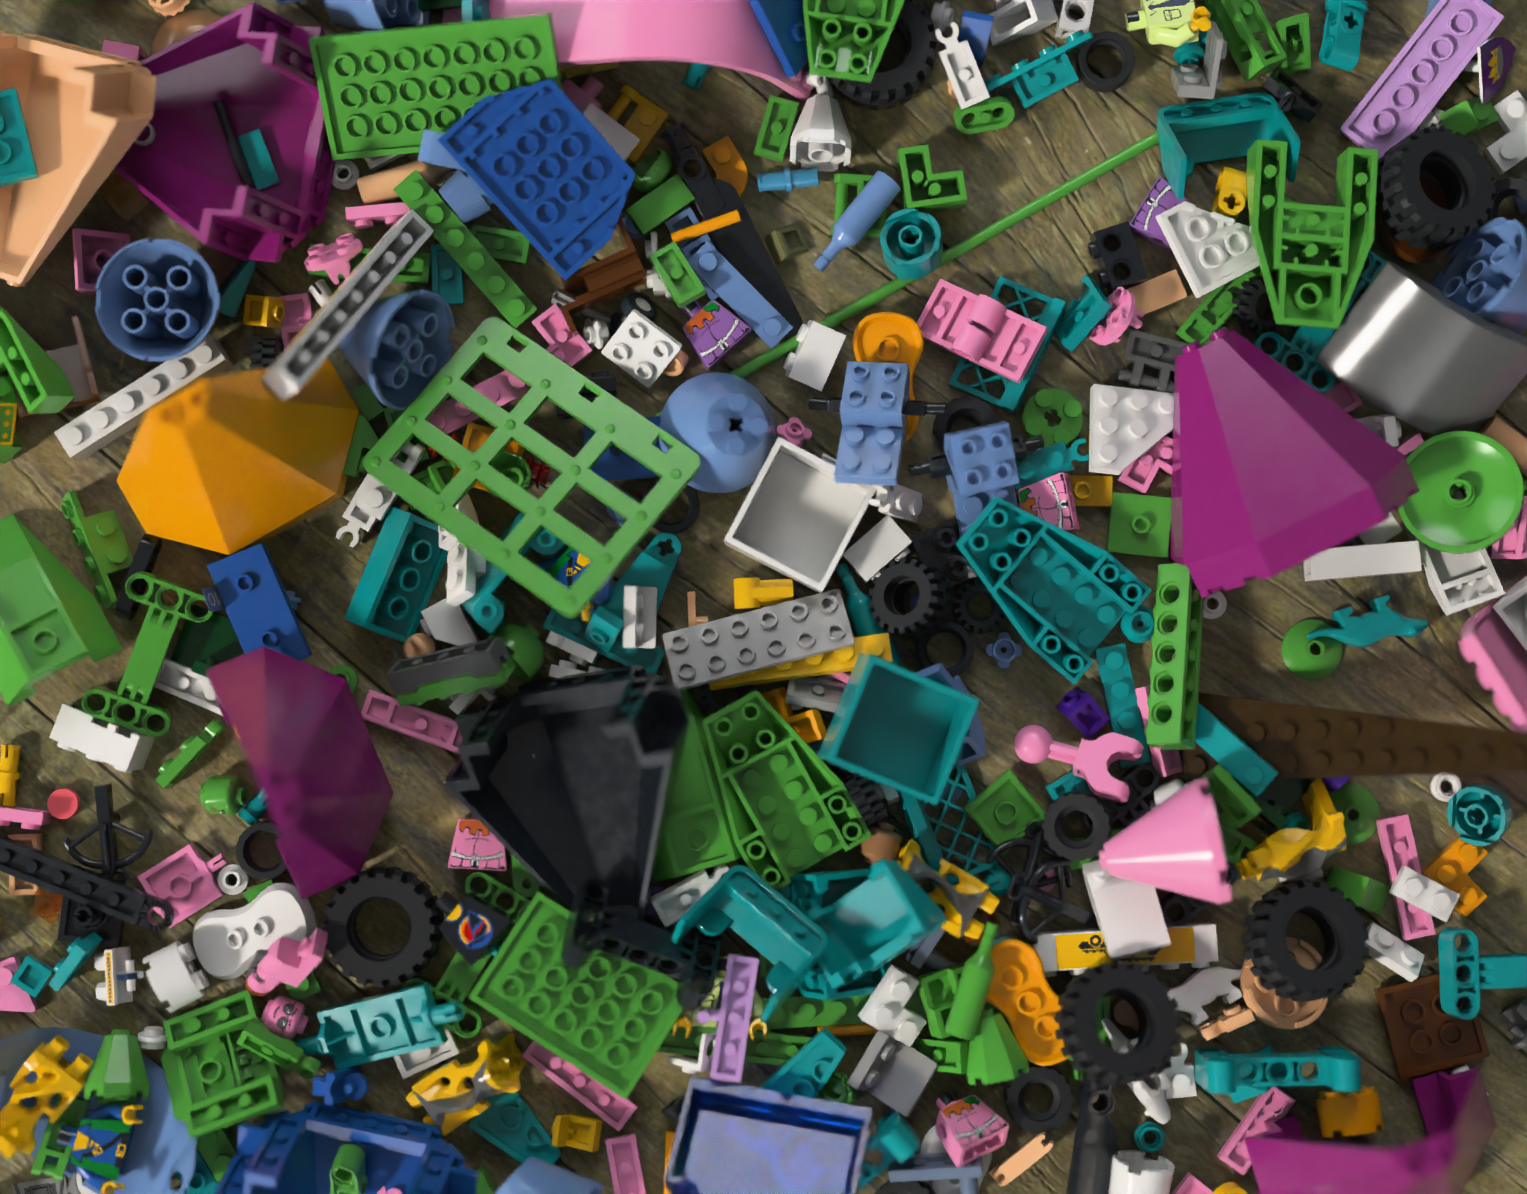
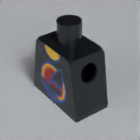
(471, 924)

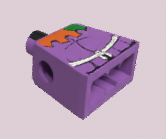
(1157, 201)
(713, 331)

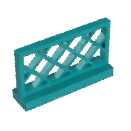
(1014, 392)
(925, 836)

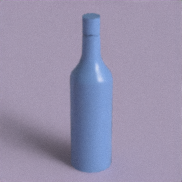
(859, 216)

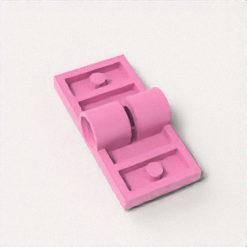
(981, 330)

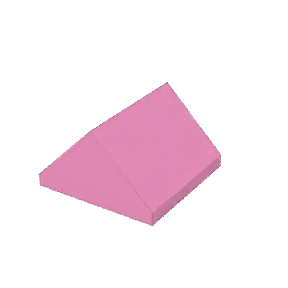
(91, 253)

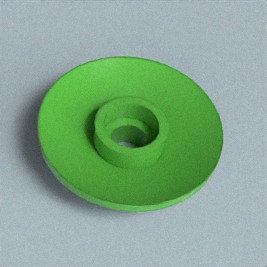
(1297, 653)
(1367, 809)

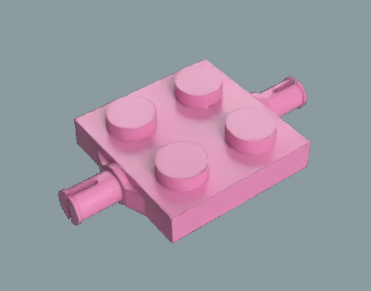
(184, 882)

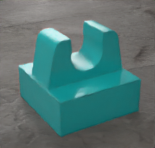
(32, 976)

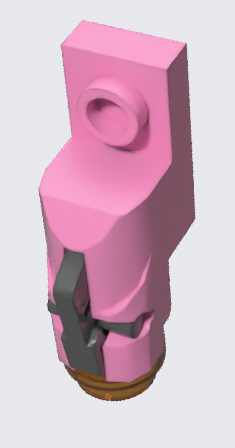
(285, 962)

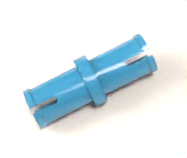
(788, 179)

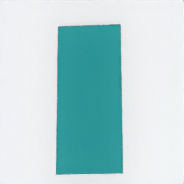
(258, 159)

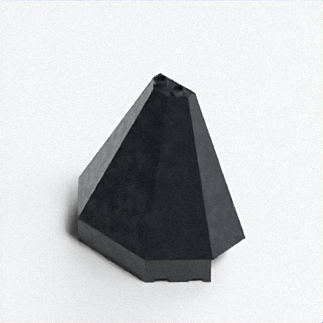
(597, 781)

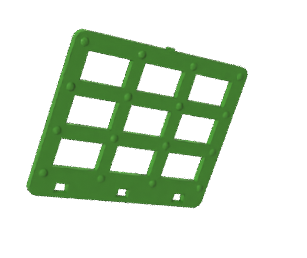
(562, 385)

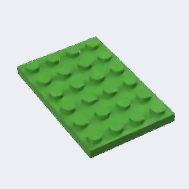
(594, 1016)

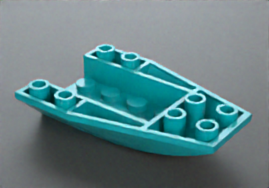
(1050, 584)

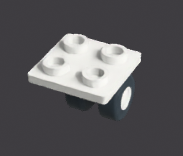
(637, 342)

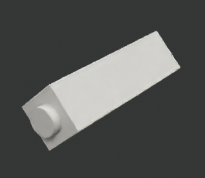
(1364, 561)

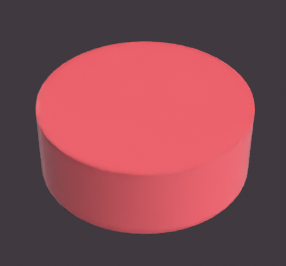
(64, 803)

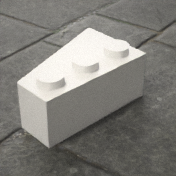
(100, 739)

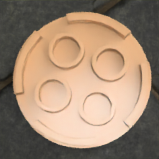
(1273, 1009)

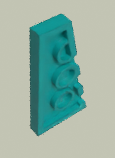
(809, 1067)

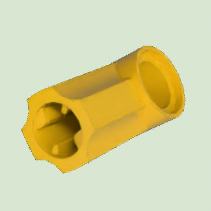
(755, 593)

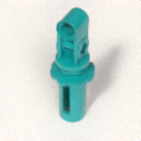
(1342, 33)

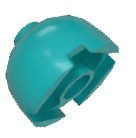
(1480, 814)

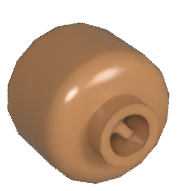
(882, 844)

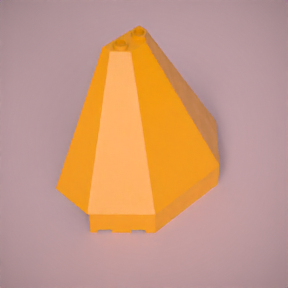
(237, 462)

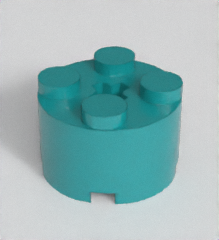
(915, 259)

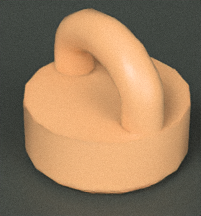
(677, 364)
(418, 644)

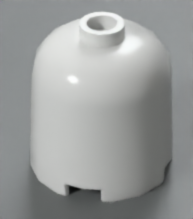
(1140, 1175)

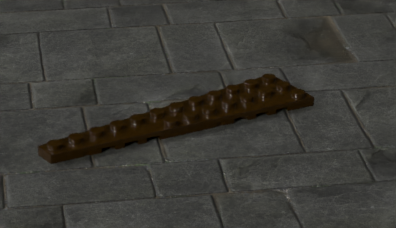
(1347, 743)

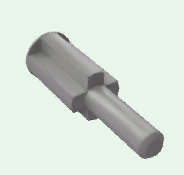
(562, 298)

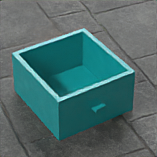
(898, 728)

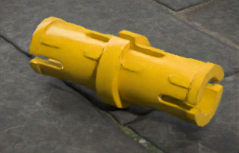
(9, 773)

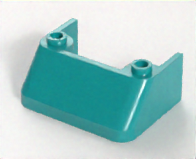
(1220, 131)
(765, 922)

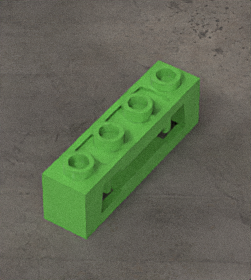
(1240, 23)

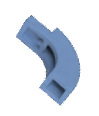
(974, 739)

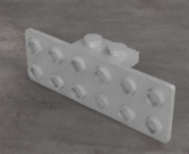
(758, 639)

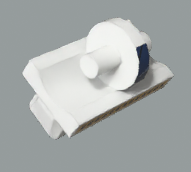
(119, 975)

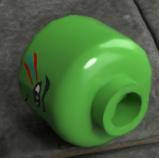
(223, 794)

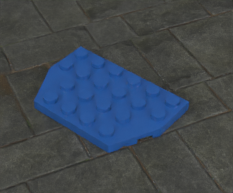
(544, 170)

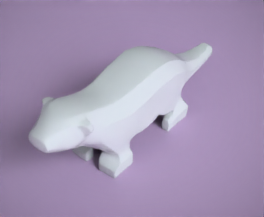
(1203, 988)
(1148, 1091)

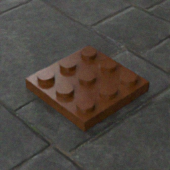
(1420, 1031)

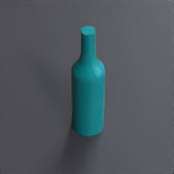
(859, 611)

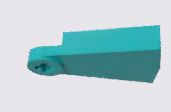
(647, 570)

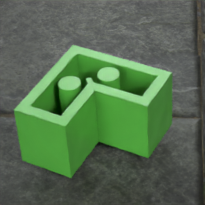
(924, 189)

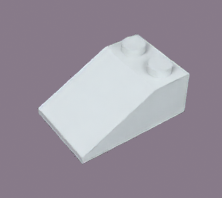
(1125, 912)

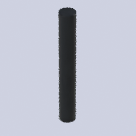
(233, 142)

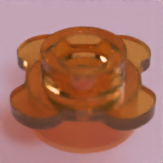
(38, 909)

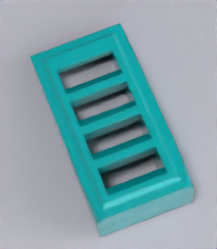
(234, 289)

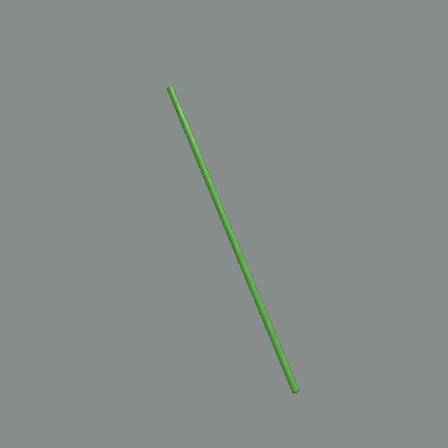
(958, 249)

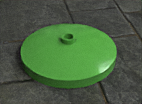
(1469, 464)

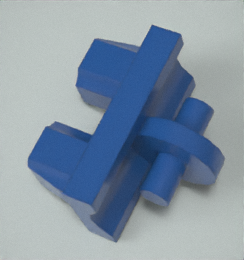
(341, 1085)

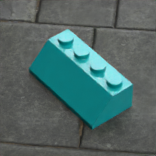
(398, 576)

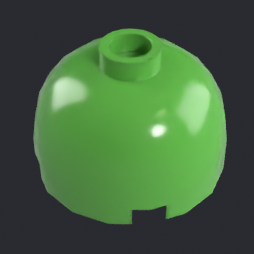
(523, 649)

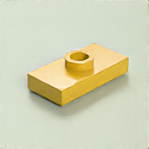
(1092, 490)

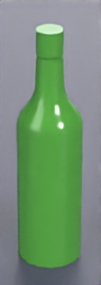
(973, 988)

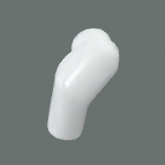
(820, 82)

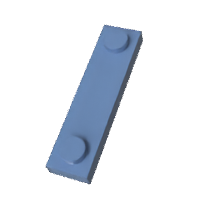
(739, 294)

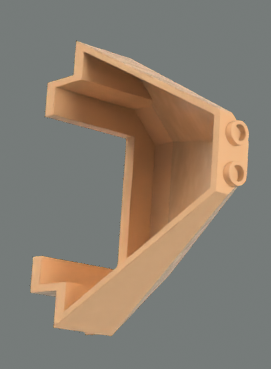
(80, 121)

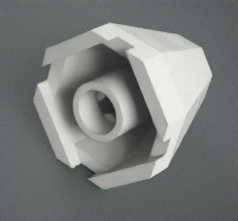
(821, 135)

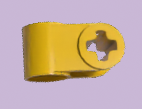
(1230, 193)

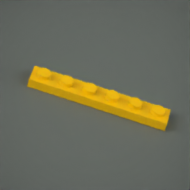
(822, 664)

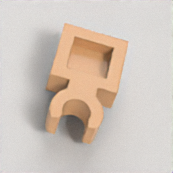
(1233, 1018)

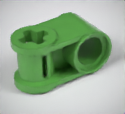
(348, 1171)

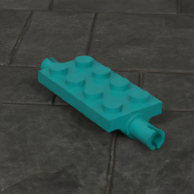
(381, 1026)

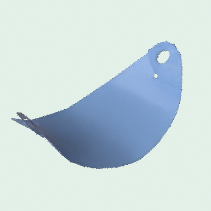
(156, 1142)

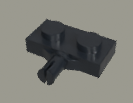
(1292, 96)

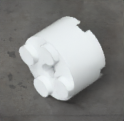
(175, 975)

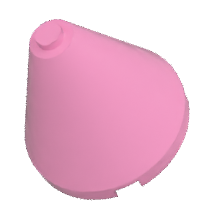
(1174, 847)

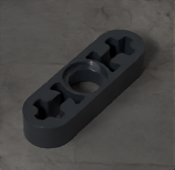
(144, 560)

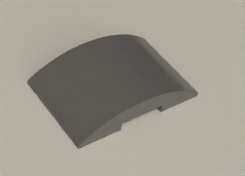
(1424, 355)

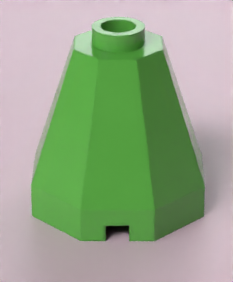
(994, 1051)
(118, 1071)

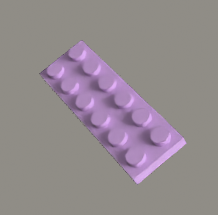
(1420, 73)

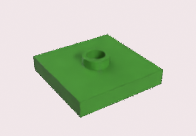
(1139, 525)
(1004, 810)

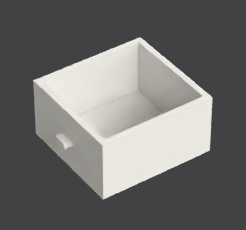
(798, 516)

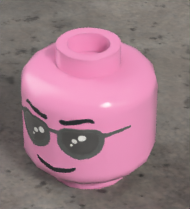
(284, 1017)

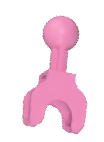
(1089, 761)

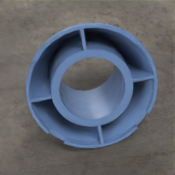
(542, 1177)

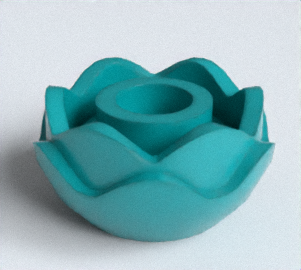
(1132, 630)

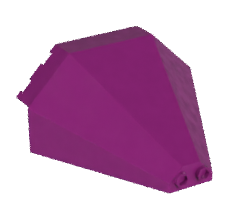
(268, 85)
(1267, 467)
(309, 761)
(1456, 1129)

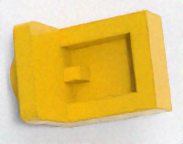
(263, 311)
(576, 1132)

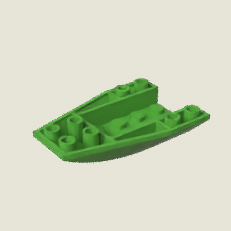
(848, 36)
(44, 615)
(778, 792)
(697, 820)

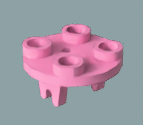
(334, 257)
(1117, 319)

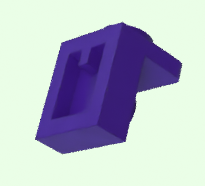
(1083, 712)

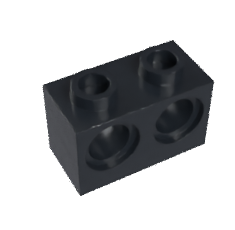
(1125, 256)

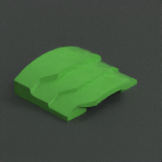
(211, 1075)

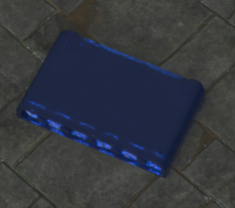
(765, 1142)

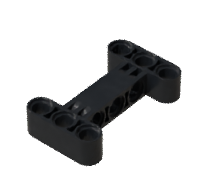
(1133, 810)
(602, 929)

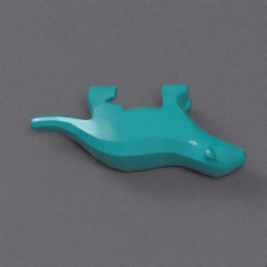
(1370, 626)

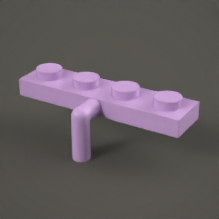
(732, 1017)

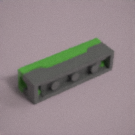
(451, 671)

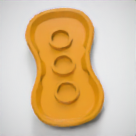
(890, 339)
(1026, 1001)

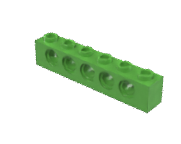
(1184, 669)

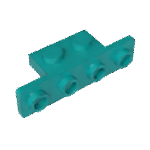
(1044, 75)

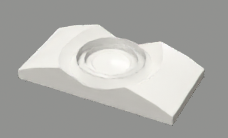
(1459, 579)

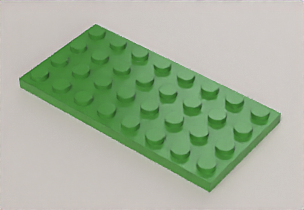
(398, 81)

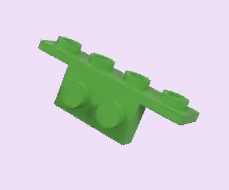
(101, 544)

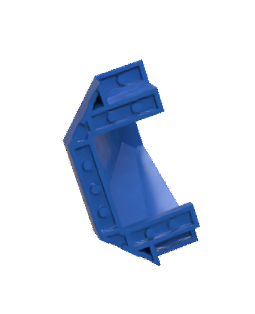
(298, 1150)

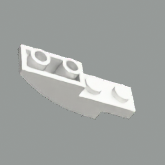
(463, 563)

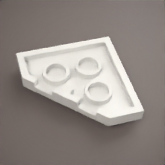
(1208, 246)
(1125, 425)

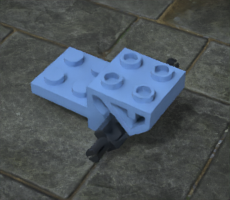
(873, 421)
(978, 467)

